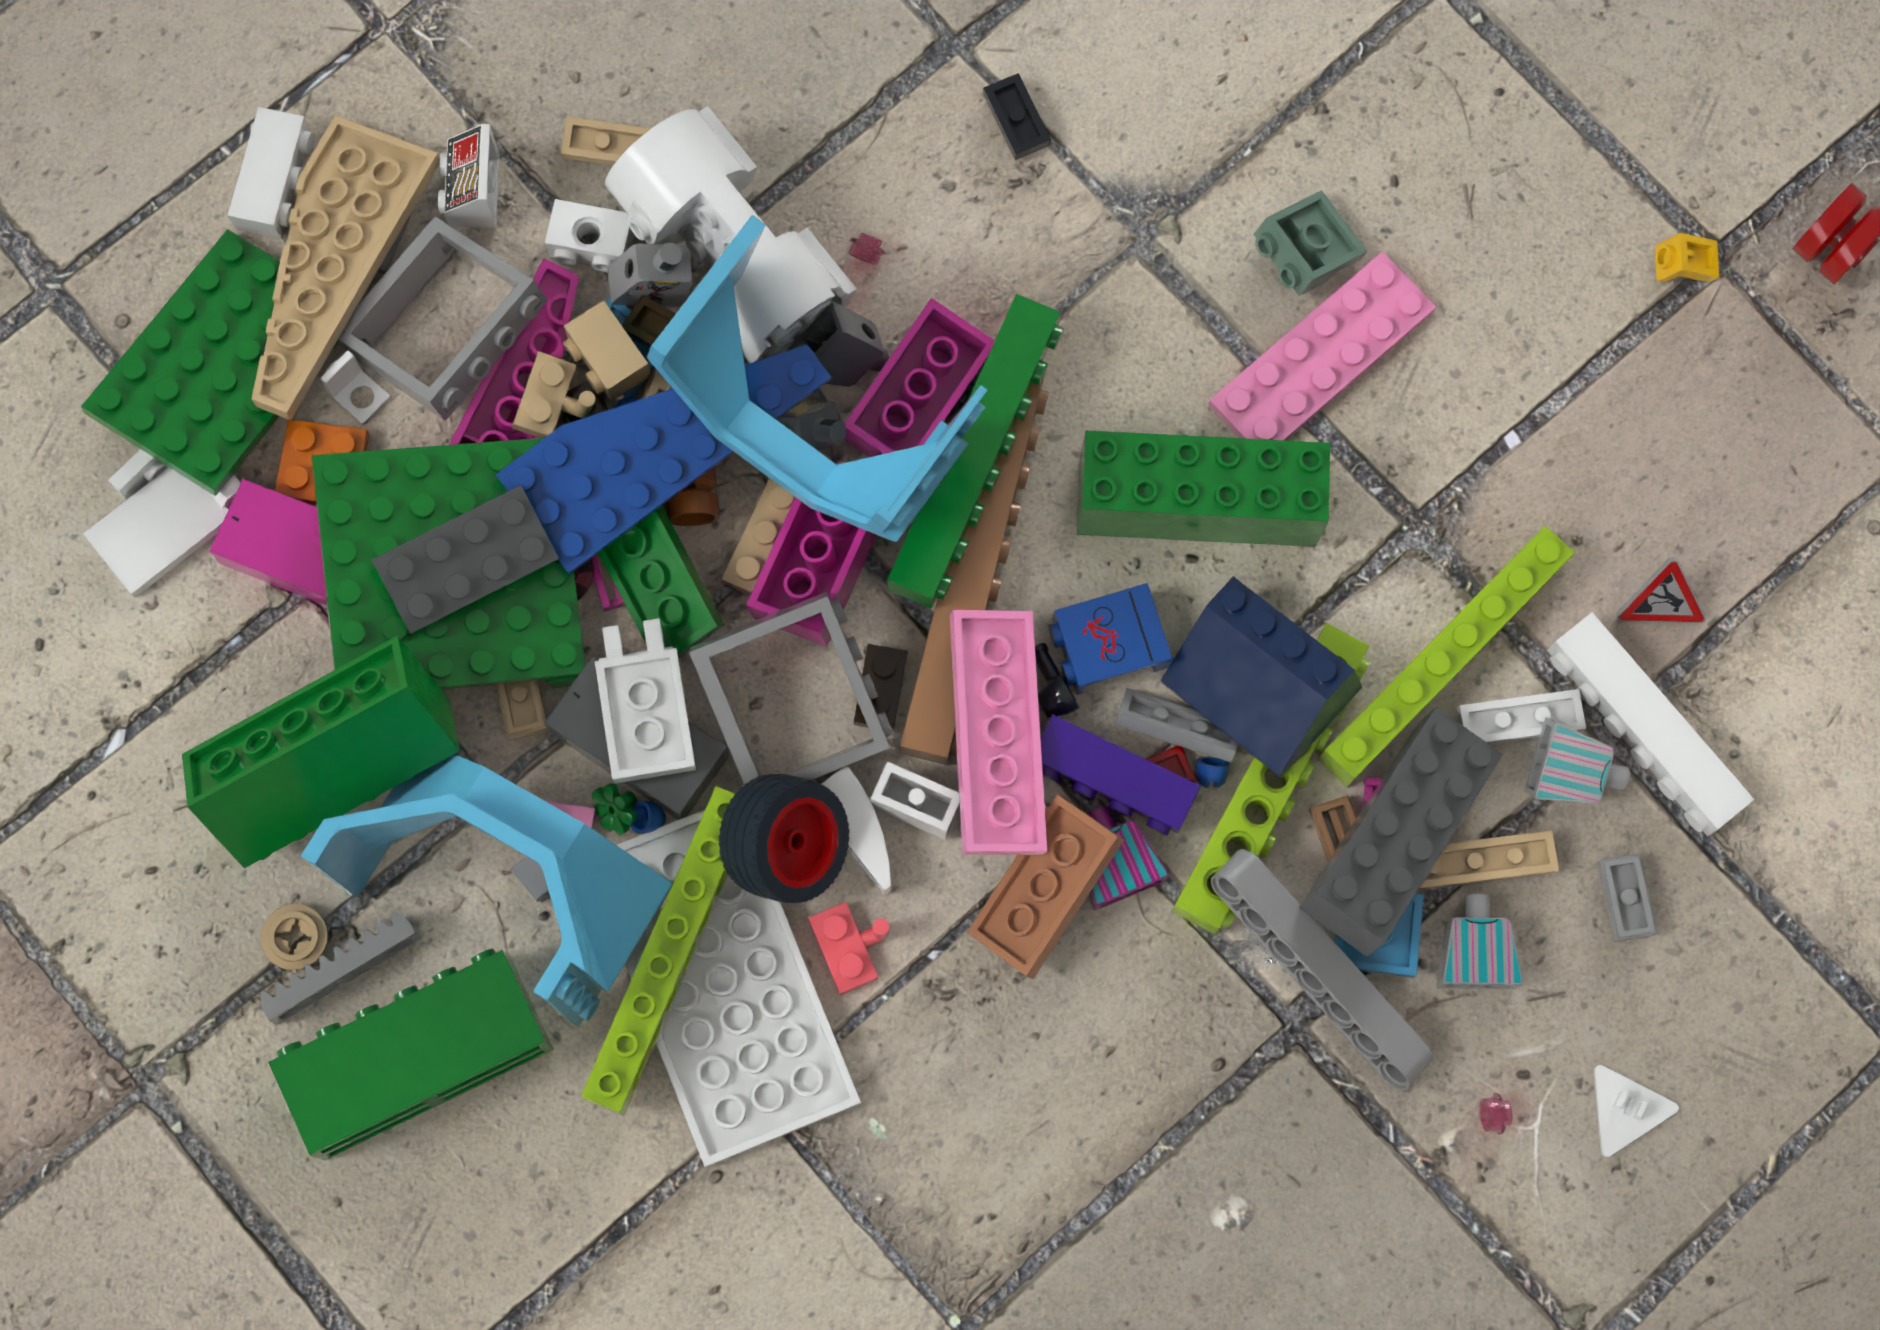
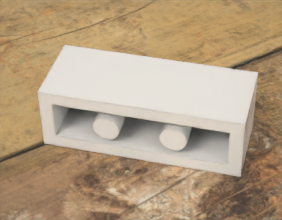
(270, 172)

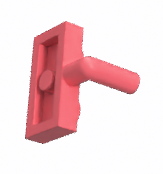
(846, 947)

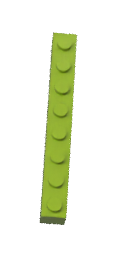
(1445, 656)

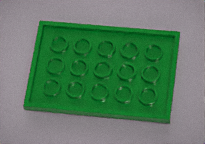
(194, 369)

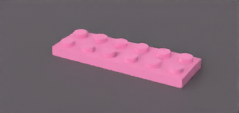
(1323, 353)
(997, 733)

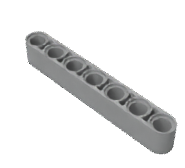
(1322, 969)

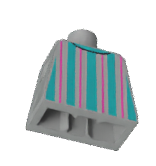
(1573, 766)
(1479, 950)

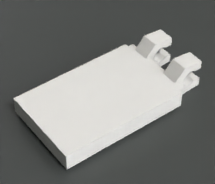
(159, 528)
(643, 707)

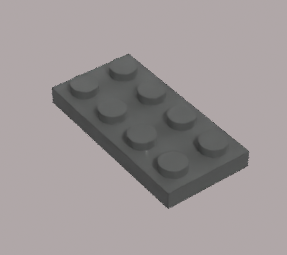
(465, 559)

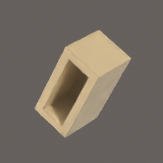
(606, 351)

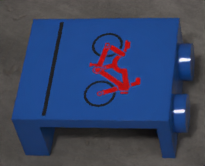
(1110, 637)

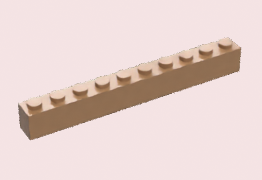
(931, 715)

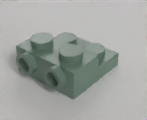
(1308, 243)

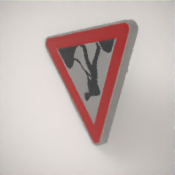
(1664, 598)

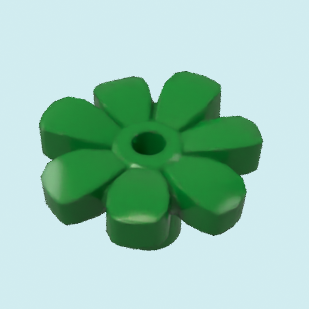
(615, 808)

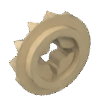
(284, 921)

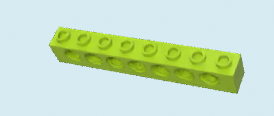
(1196, 900)
(661, 965)

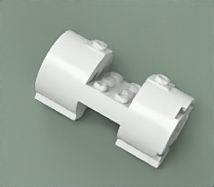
(687, 186)

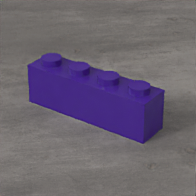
(1116, 775)

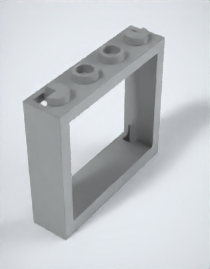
(400, 287)
(848, 653)

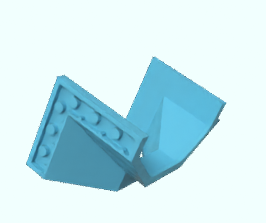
(706, 368)
(595, 887)

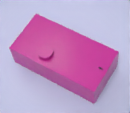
(918, 383)
(272, 541)
(807, 559)

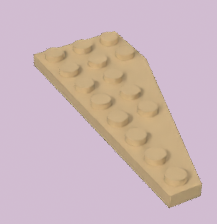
(341, 229)

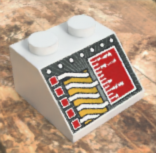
(471, 179)

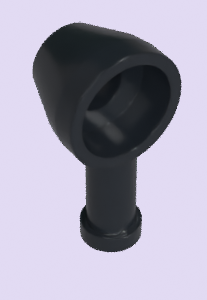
(1055, 695)

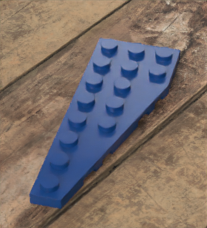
(625, 463)

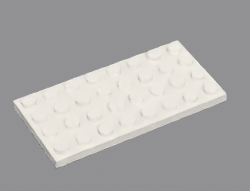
(746, 1024)

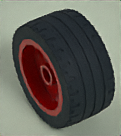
(784, 838)

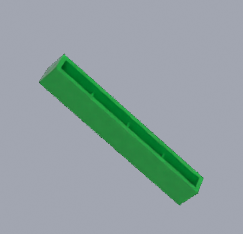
(955, 504)

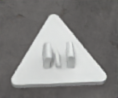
(1626, 1109)

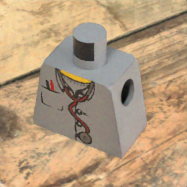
(656, 272)

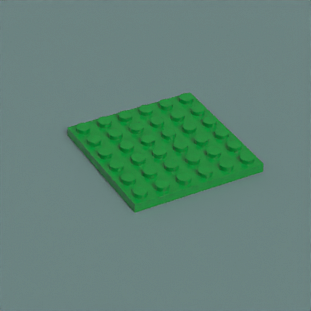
(393, 495)

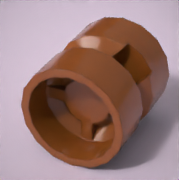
(696, 503)

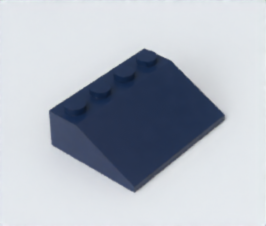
(1260, 677)

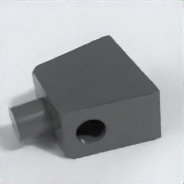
(844, 344)

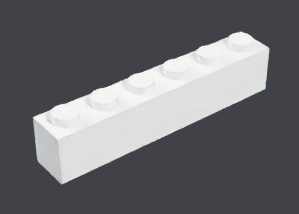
(1649, 725)

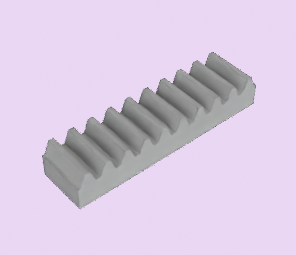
(340, 971)

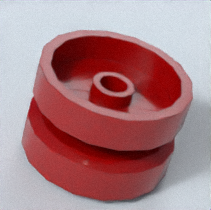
(1842, 234)

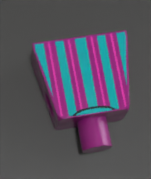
(1132, 867)

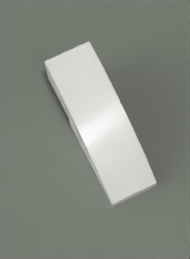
(865, 835)

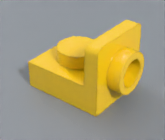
(1687, 257)

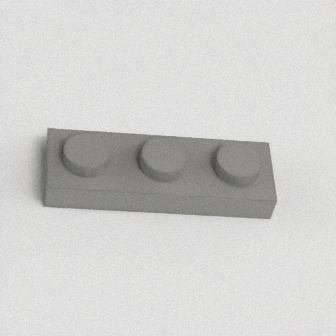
(1174, 725)

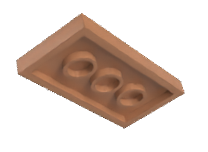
(1045, 890)

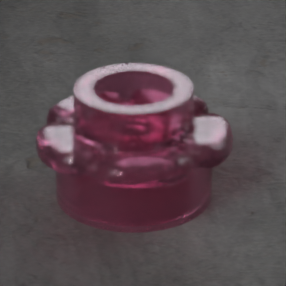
(866, 248)
(1495, 1114)

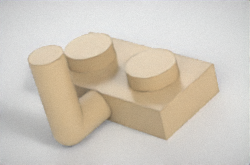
(547, 397)

